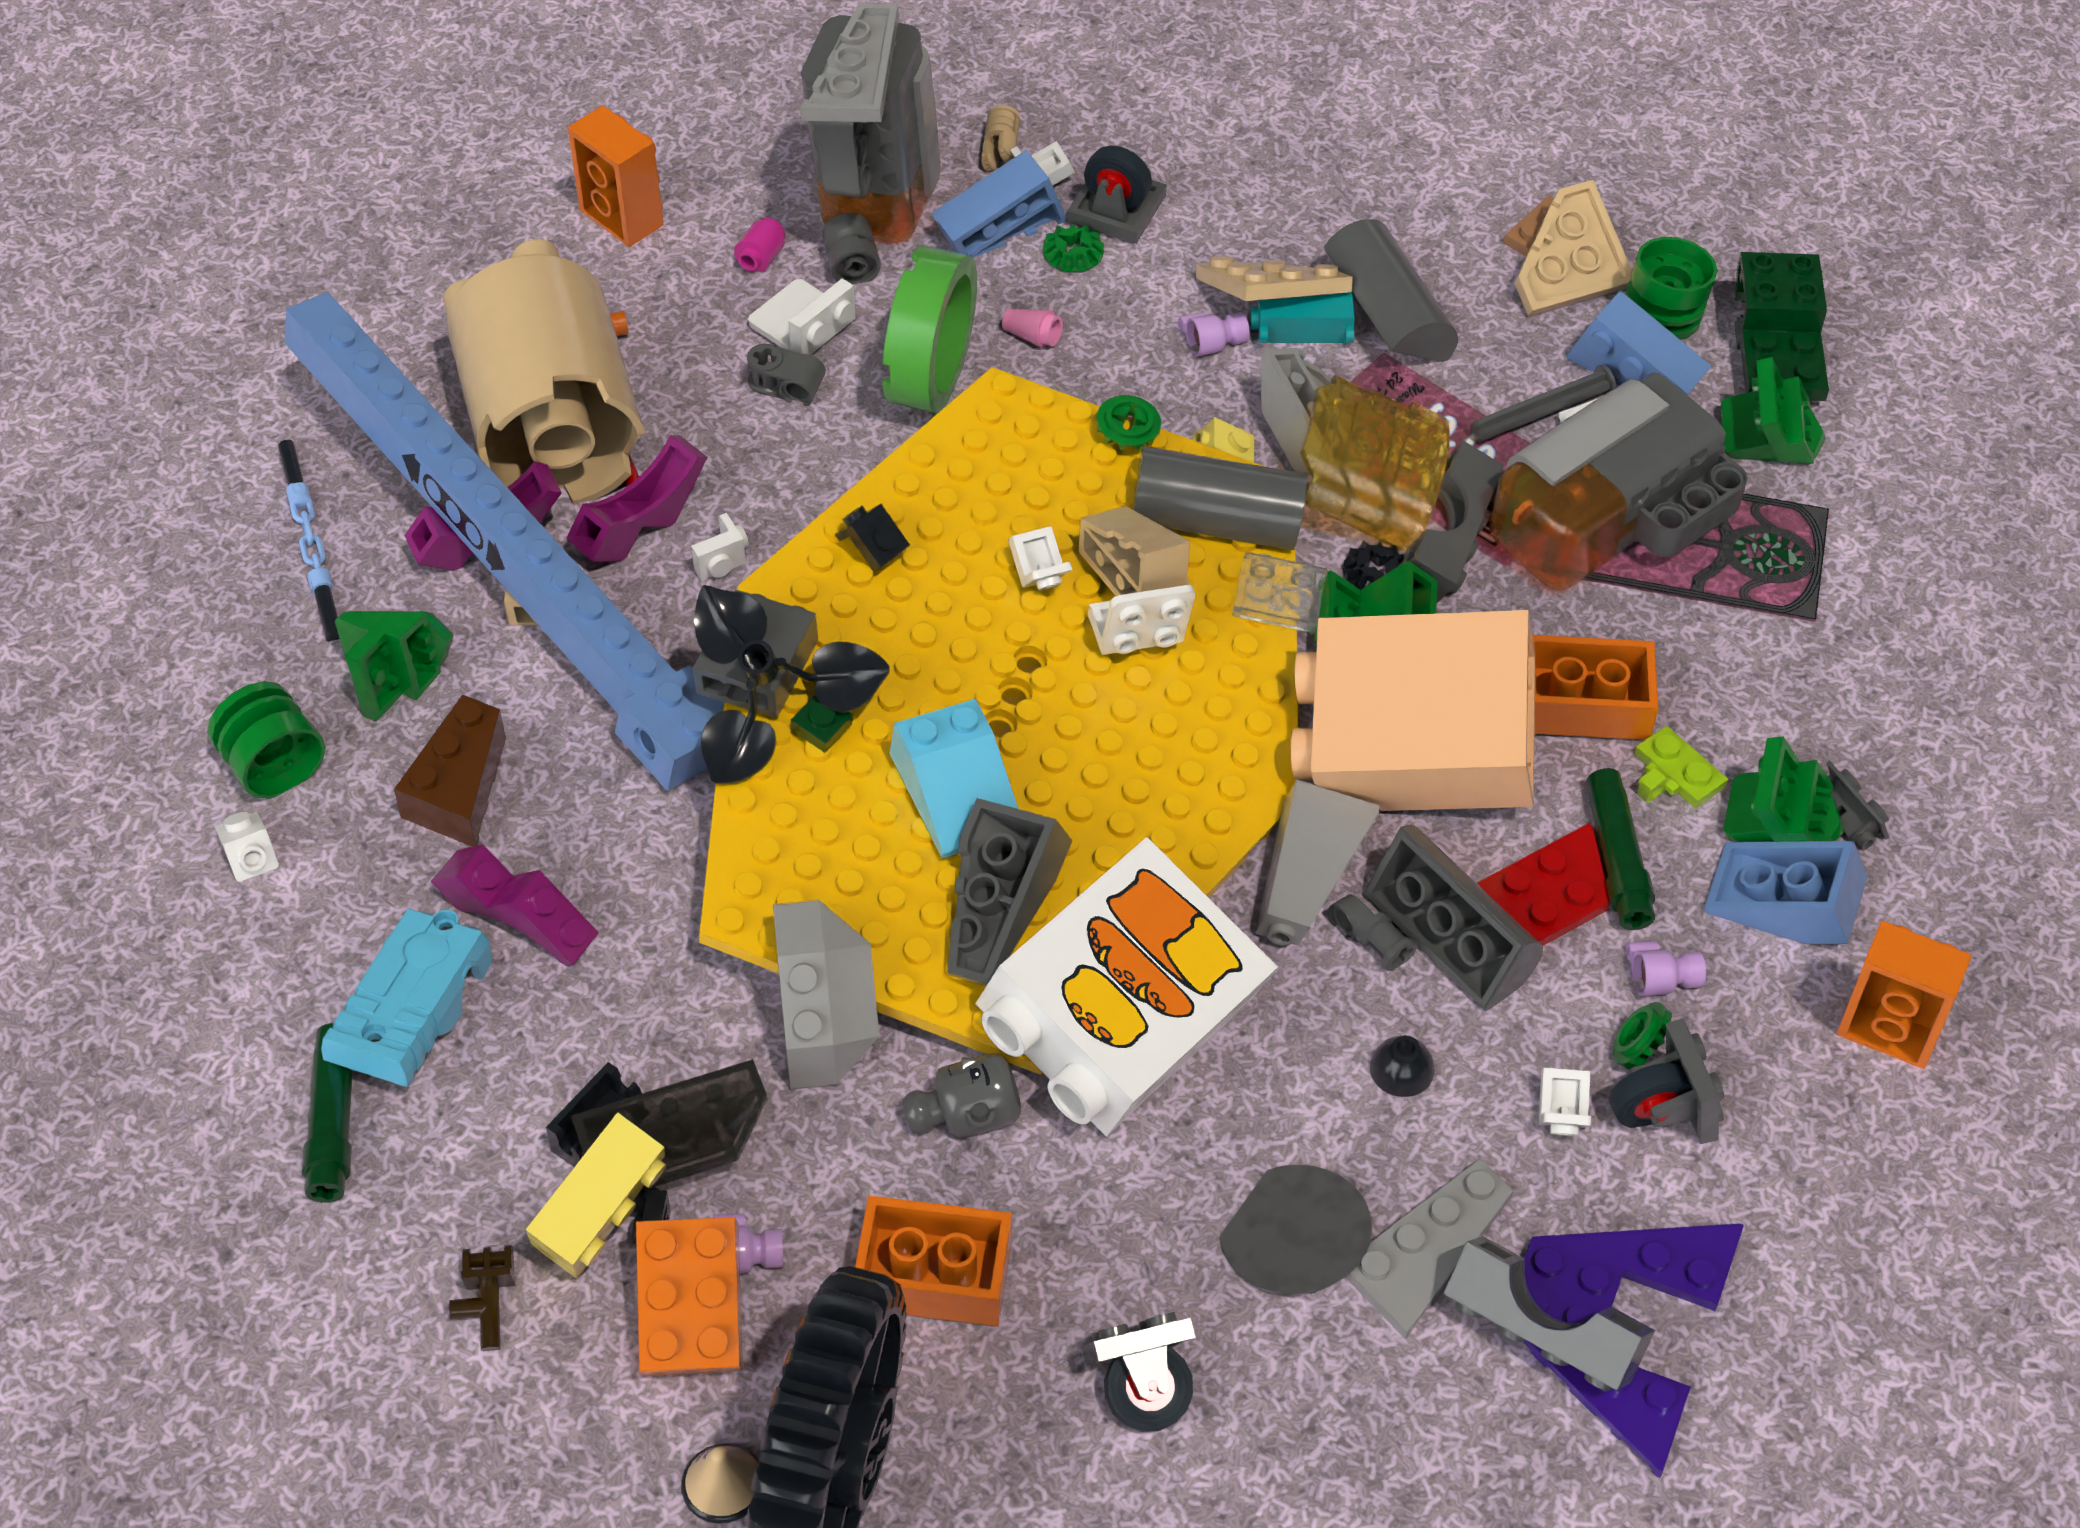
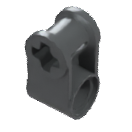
(787, 375)

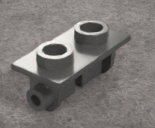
(1861, 818)

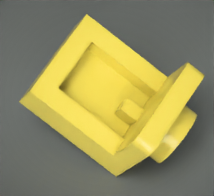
(1226, 438)

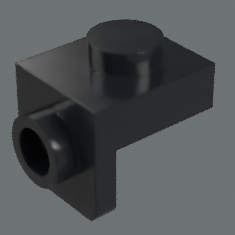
(873, 535)

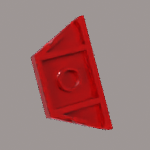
(1553, 886)

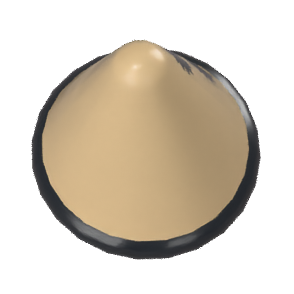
(719, 1483)

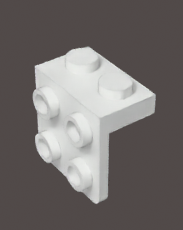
(803, 316)
(1142, 619)

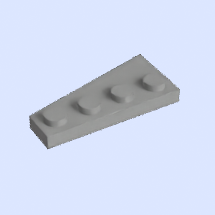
(858, 70)
(1420, 1251)

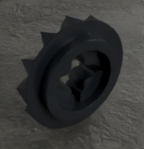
(1357, 564)

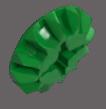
(1079, 257)
(1116, 410)
(1641, 1035)

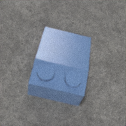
(1790, 888)

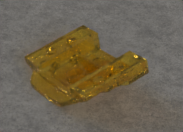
(1374, 461)

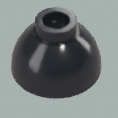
(1402, 1066)

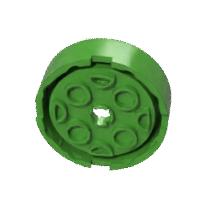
(930, 329)

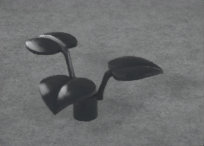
(733, 627)

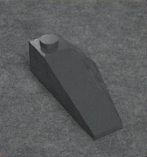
(1004, 877)

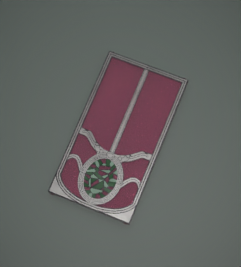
(1754, 561)

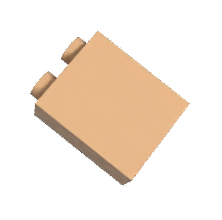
(1420, 710)

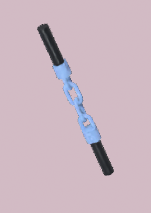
(318, 578)

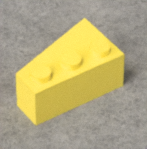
(596, 1196)

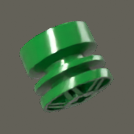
(1673, 283)
(266, 739)

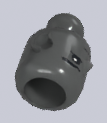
(969, 1097)

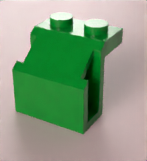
(1386, 596)

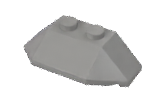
(1288, 398)
(823, 993)

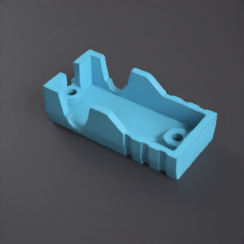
(407, 996)

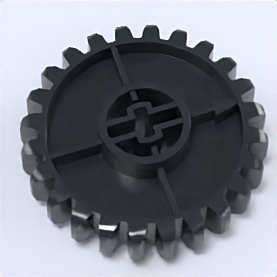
(832, 1406)

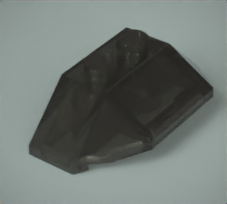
(696, 1120)

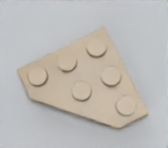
(1573, 253)
(1271, 279)

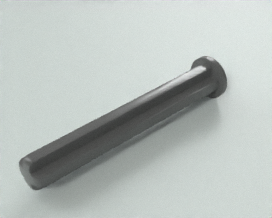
(1544, 404)

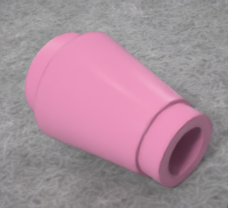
(1034, 326)

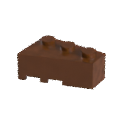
(455, 772)

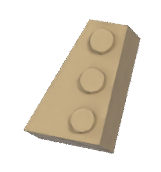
(1133, 551)

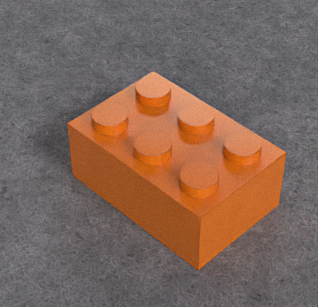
(616, 175)
(1595, 687)
(1904, 994)
(941, 1255)
(689, 1296)

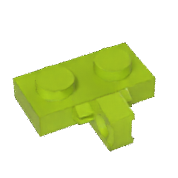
(1676, 769)

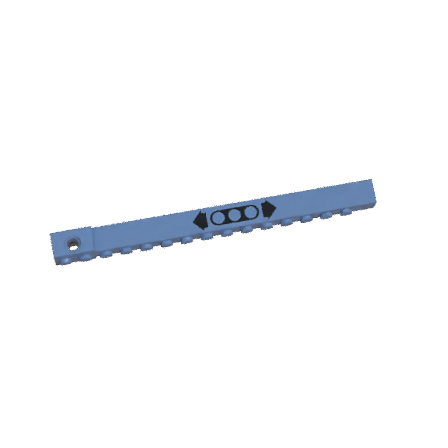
(655, 704)

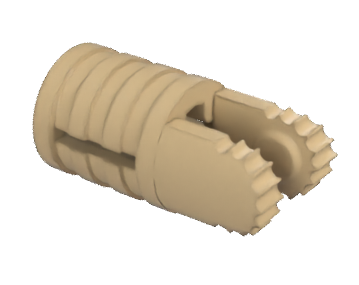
(1000, 136)

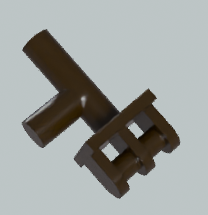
(488, 1282)

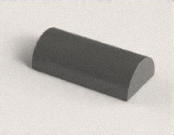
(1392, 291)
(1220, 497)
(1453, 919)

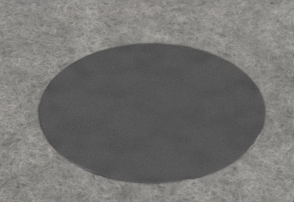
(1298, 1230)

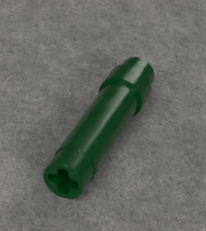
(1628, 880)
(328, 1149)

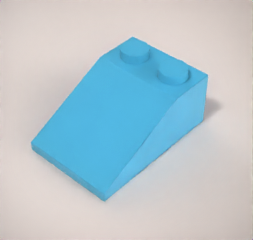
(948, 764)

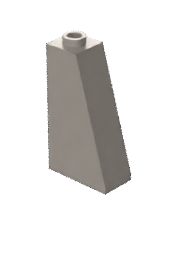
(1311, 850)

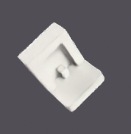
(1052, 162)
(722, 552)
(1038, 559)
(246, 845)
(1564, 1100)

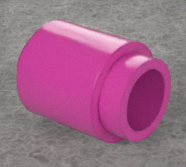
(760, 245)

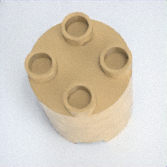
(543, 371)

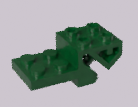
(1782, 317)

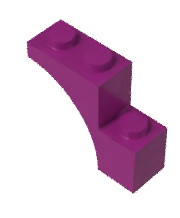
(610, 526)
(440, 547)
(525, 901)

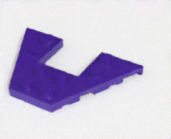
(1580, 1276)

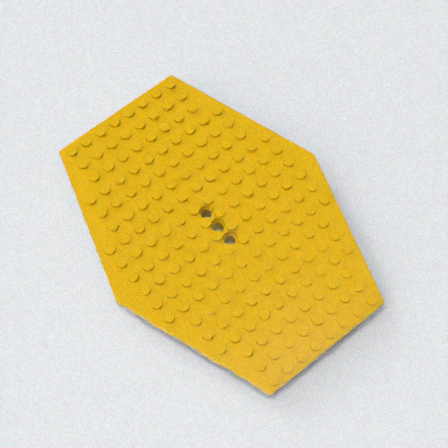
(1109, 745)

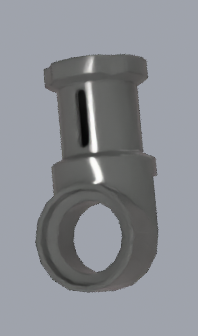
(1372, 930)

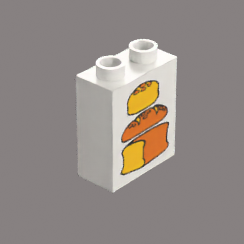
(1122, 988)

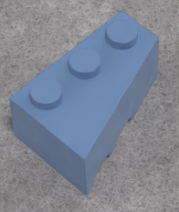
(999, 207)
(1636, 346)

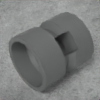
(851, 248)

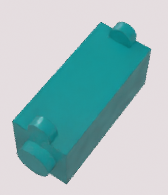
(1305, 319)

